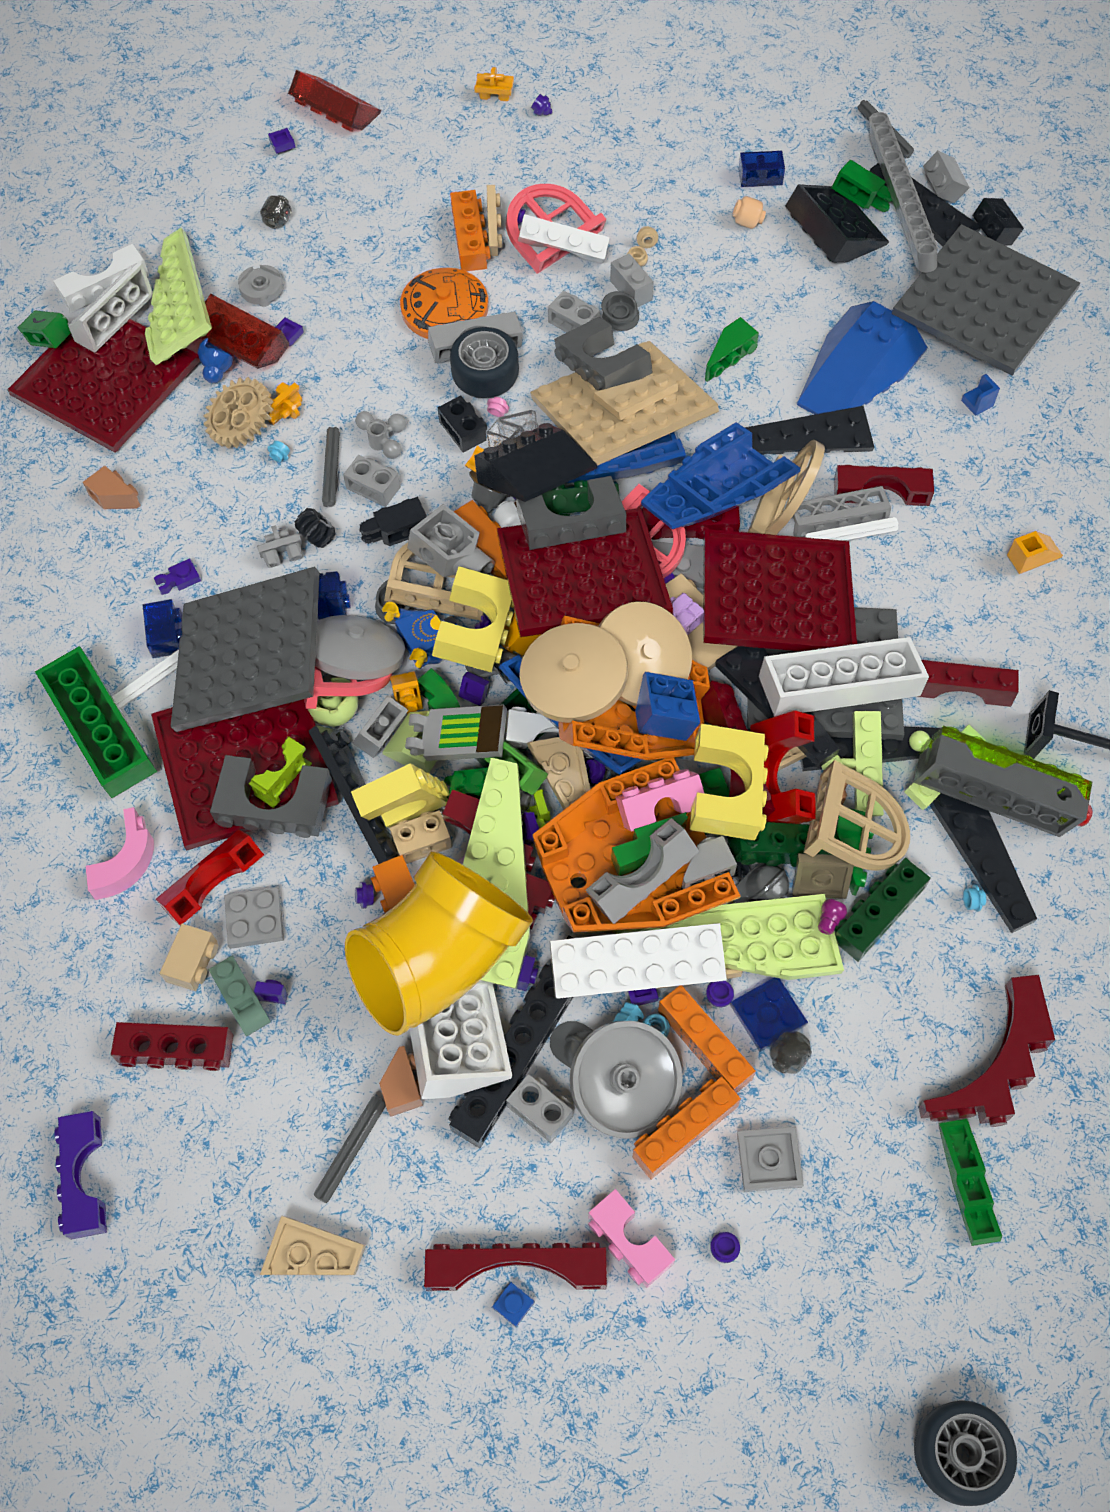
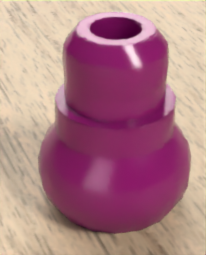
(831, 915)

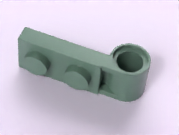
(239, 996)

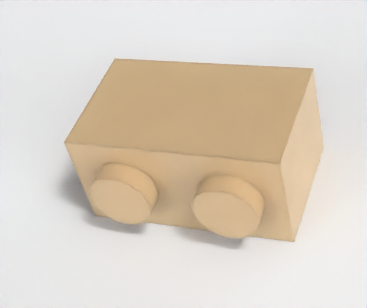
(189, 957)

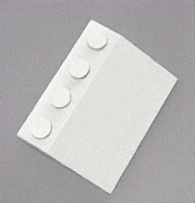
(461, 1046)

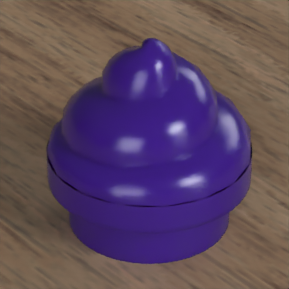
(542, 105)

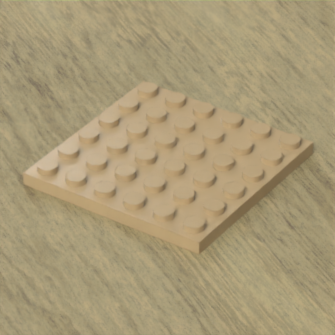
(603, 436)

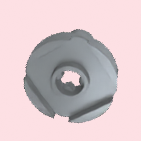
(260, 294)

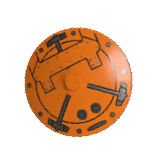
(442, 298)

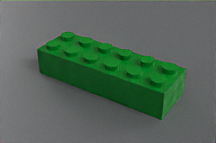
(95, 722)

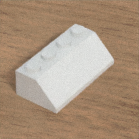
(112, 308)

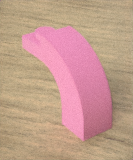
(128, 865)

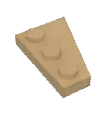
(494, 220)
(635, 395)
(564, 767)
(310, 1251)

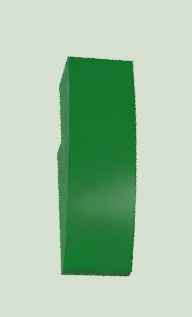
(436, 691)
(633, 854)

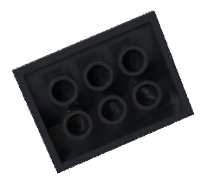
(834, 223)
(532, 463)

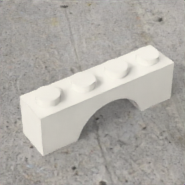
(573, 240)
(83, 290)
(524, 726)

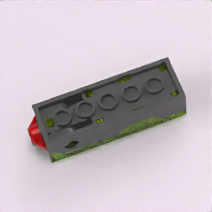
(1004, 782)

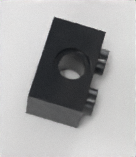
(998, 221)

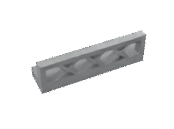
(842, 515)

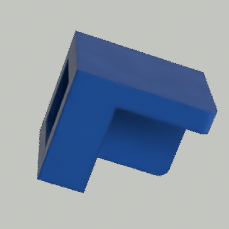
(982, 397)

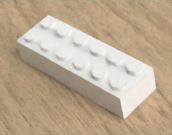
(843, 676)
(637, 960)

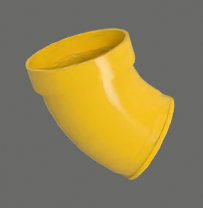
(432, 944)

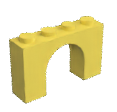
(476, 646)
(745, 755)
(401, 795)

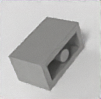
(946, 176)
(631, 279)
(380, 726)

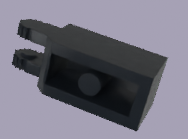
(393, 522)

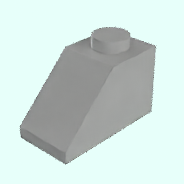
(710, 862)

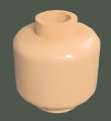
(748, 212)

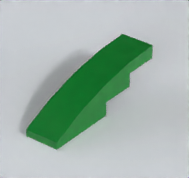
(969, 1182)

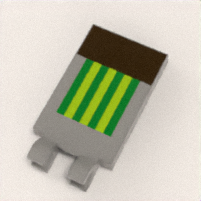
(459, 733)

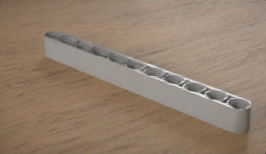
(903, 193)

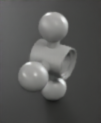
(379, 432)

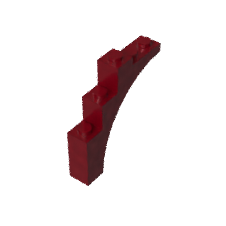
(461, 813)
(989, 1095)

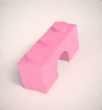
(638, 804)
(645, 1261)

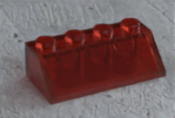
(332, 101)
(243, 334)

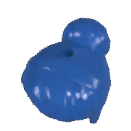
(214, 361)

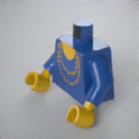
(417, 631)

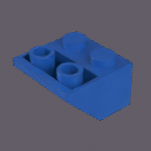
(667, 707)

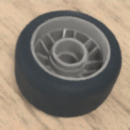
(484, 362)
(990, 1449)

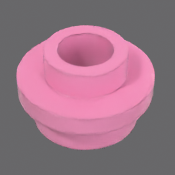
(497, 406)

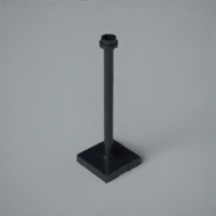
(1042, 727)

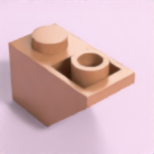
(110, 491)
(399, 1085)

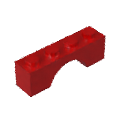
(188, 893)

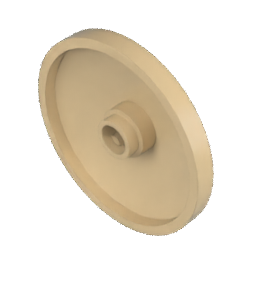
(651, 643)
(573, 672)

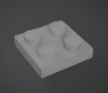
(253, 917)
(769, 1159)

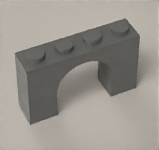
(585, 341)
(547, 529)
(299, 816)

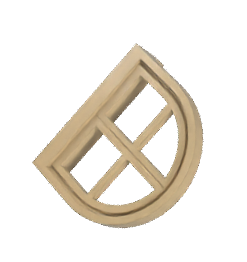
(769, 515)
(423, 596)
(829, 806)

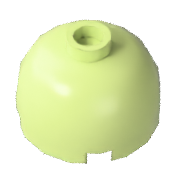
(335, 710)

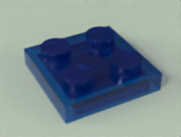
(768, 1013)

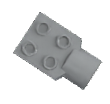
(448, 542)

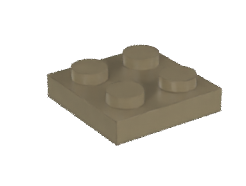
(822, 876)

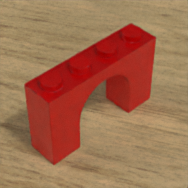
(782, 735)

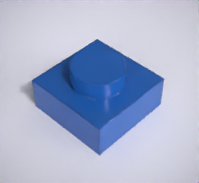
(513, 1304)

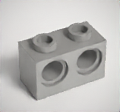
(570, 312)
(372, 480)
(535, 1112)

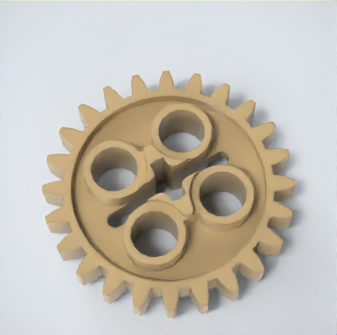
(238, 412)

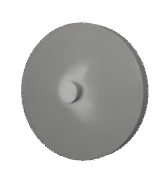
(357, 647)
(625, 1079)

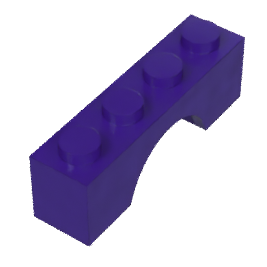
(77, 1139)

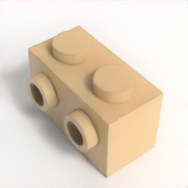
(421, 836)

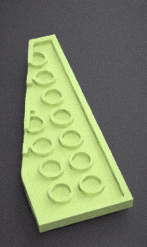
(177, 300)
(499, 855)
(772, 937)

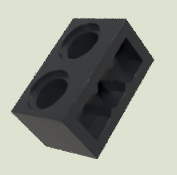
(462, 423)

